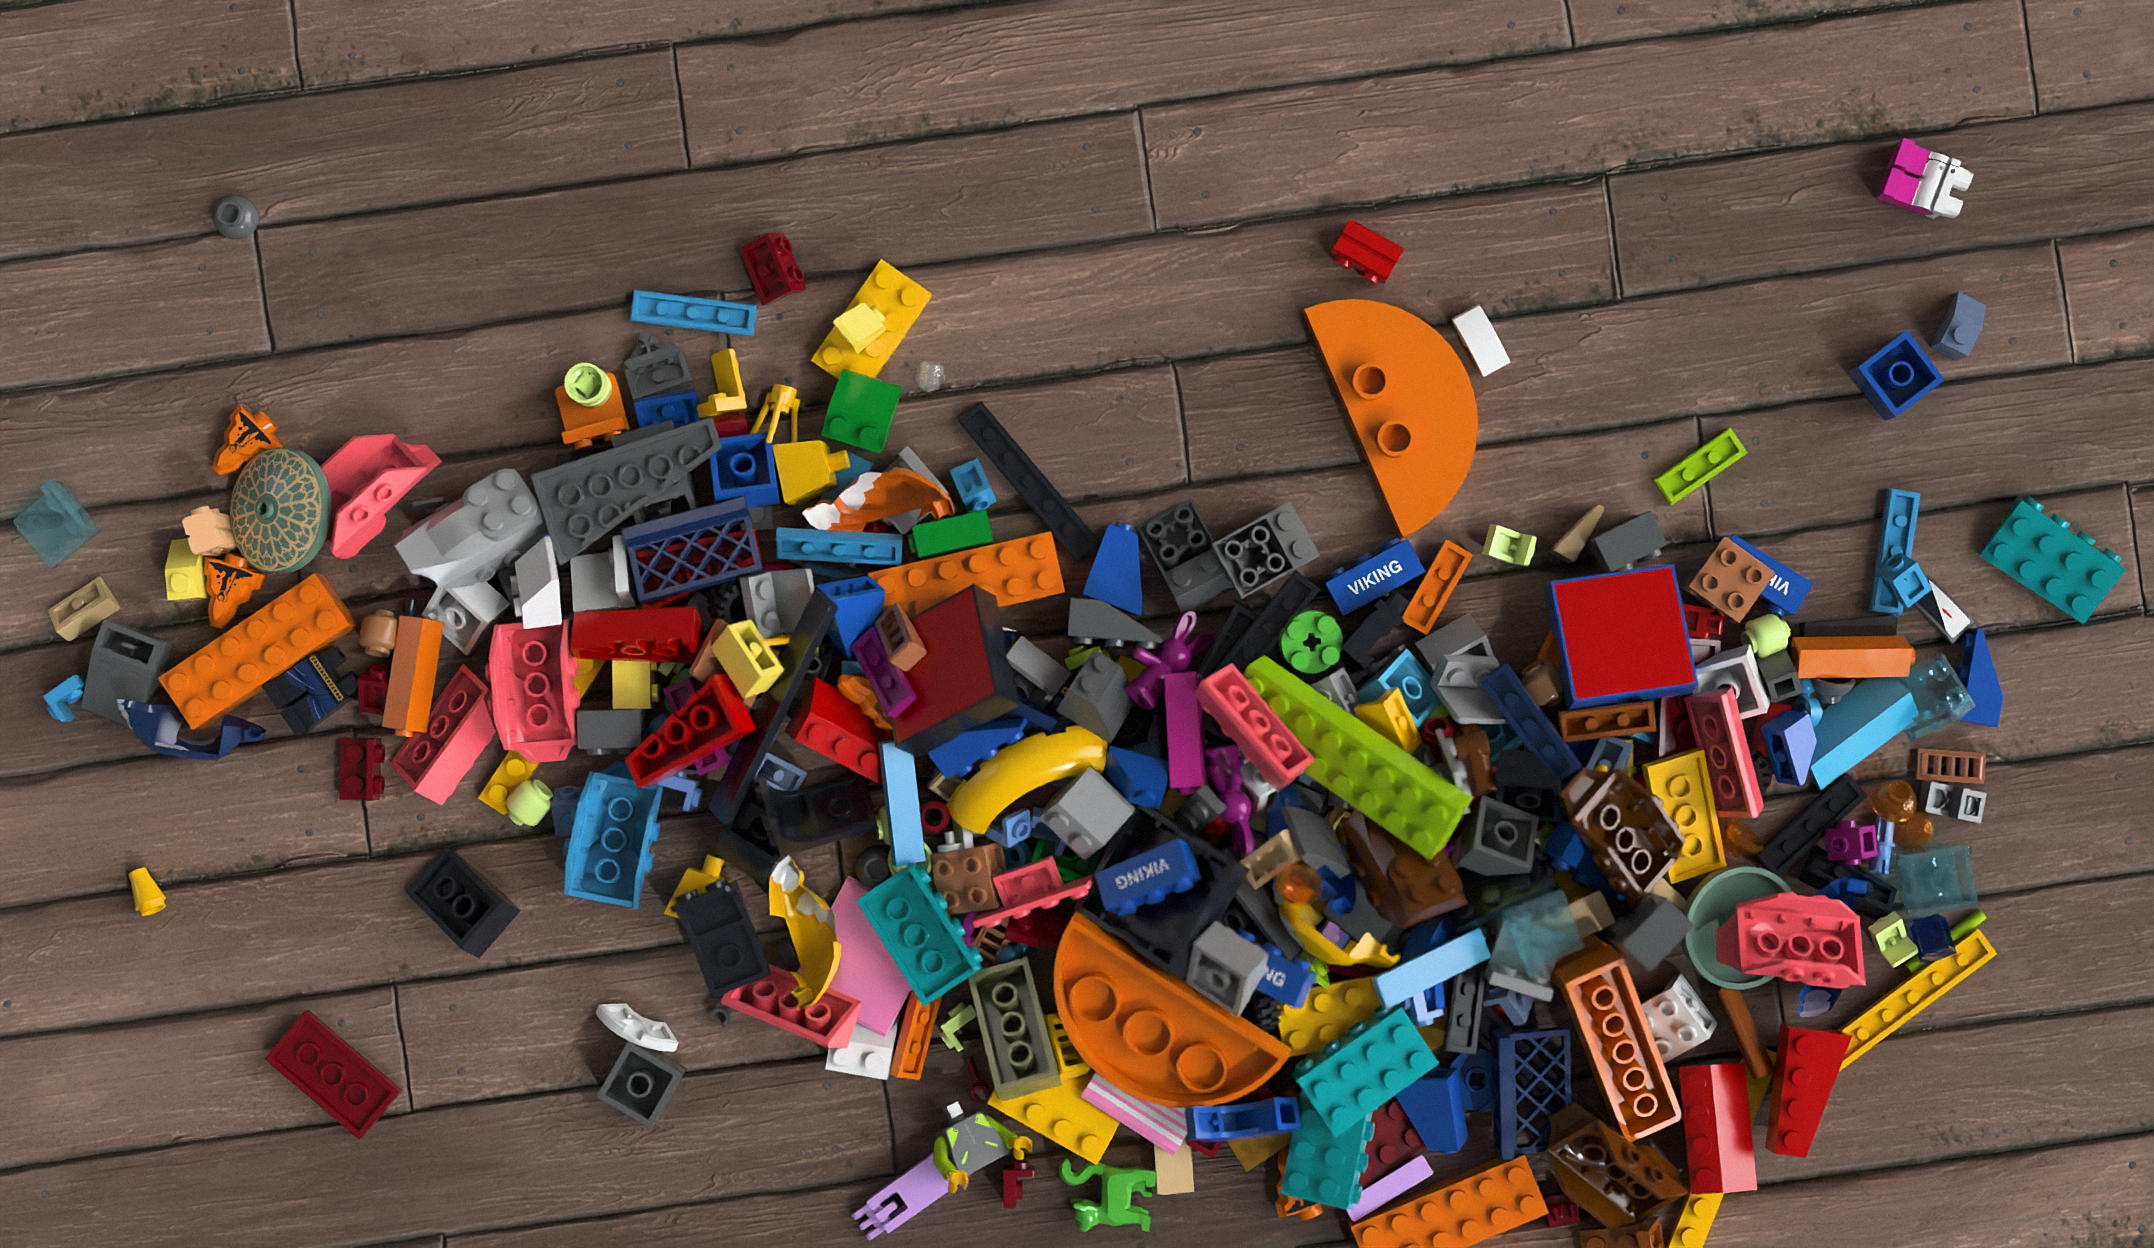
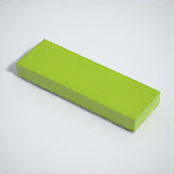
(1699, 466)

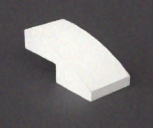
(1480, 340)

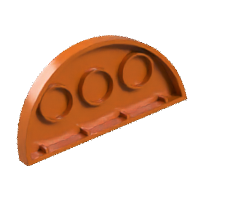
(1403, 402)
(1152, 1028)

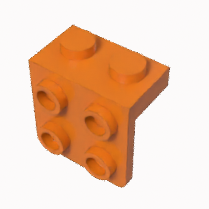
(589, 424)

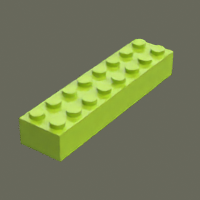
(1362, 763)

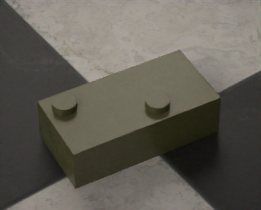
(1014, 1029)

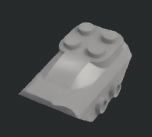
(475, 534)

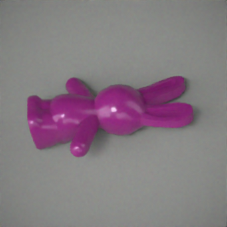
(1170, 658)
(1227, 777)

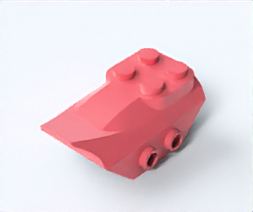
(365, 482)
(534, 690)
(1795, 940)

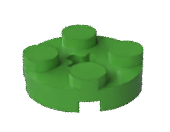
(1296, 630)

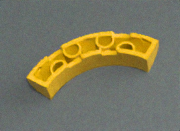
(1022, 769)

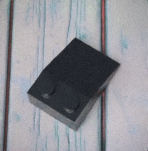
(462, 902)

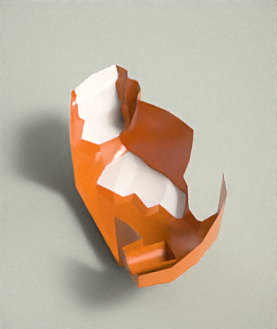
(891, 491)

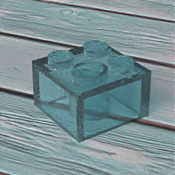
(1936, 879)

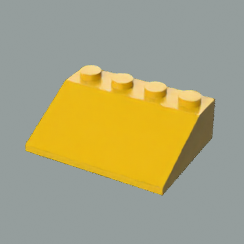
(1064, 1115)

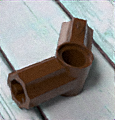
(1474, 753)

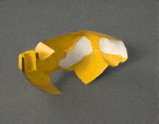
(804, 914)
(1300, 925)

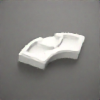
(637, 1029)

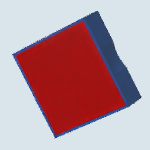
(1621, 637)

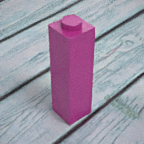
(1185, 733)

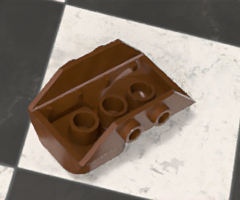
(1623, 829)
(1397, 877)
(1606, 1171)

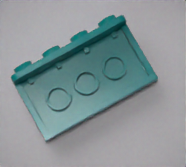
(2053, 559)
(920, 933)
(1364, 1068)
(1323, 1165)

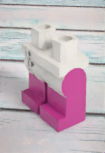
(1923, 181)

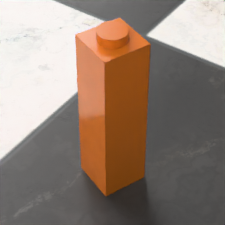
(1852, 656)
(412, 675)

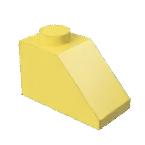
(860, 325)
(185, 573)

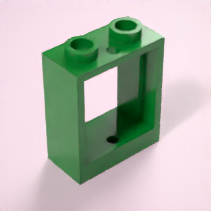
(951, 535)

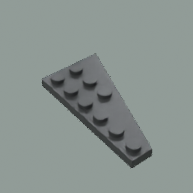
(604, 489)

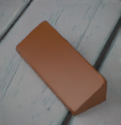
(1607, 721)
(1745, 1033)

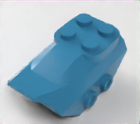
(611, 837)

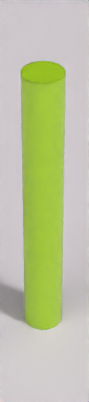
(1956, 932)

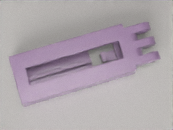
(917, 1188)

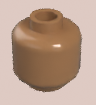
(379, 633)
(1543, 683)

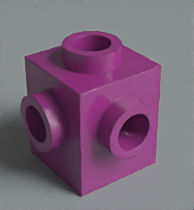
(1851, 842)

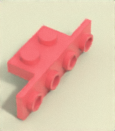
(1028, 888)

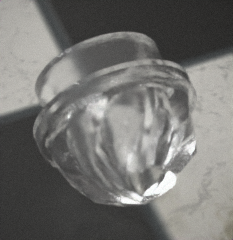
(930, 376)

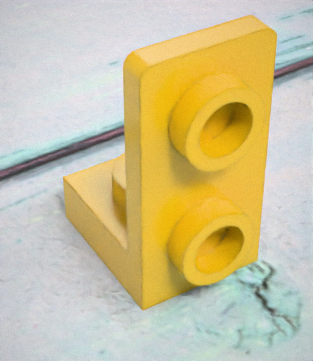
(729, 385)

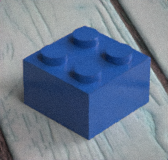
(1896, 375)
(745, 470)

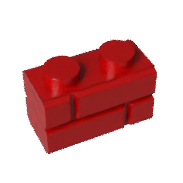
(1366, 252)

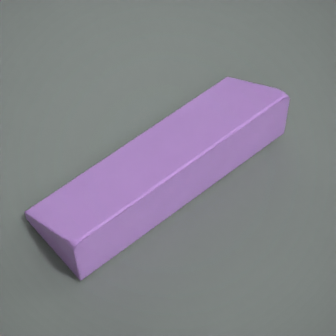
(1391, 1186)

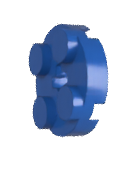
(1473, 1096)

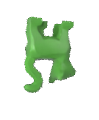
(1115, 1194)

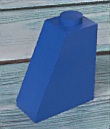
(1117, 570)
(858, 605)
(1436, 1109)

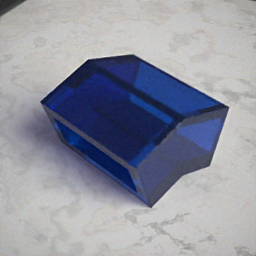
(1932, 938)

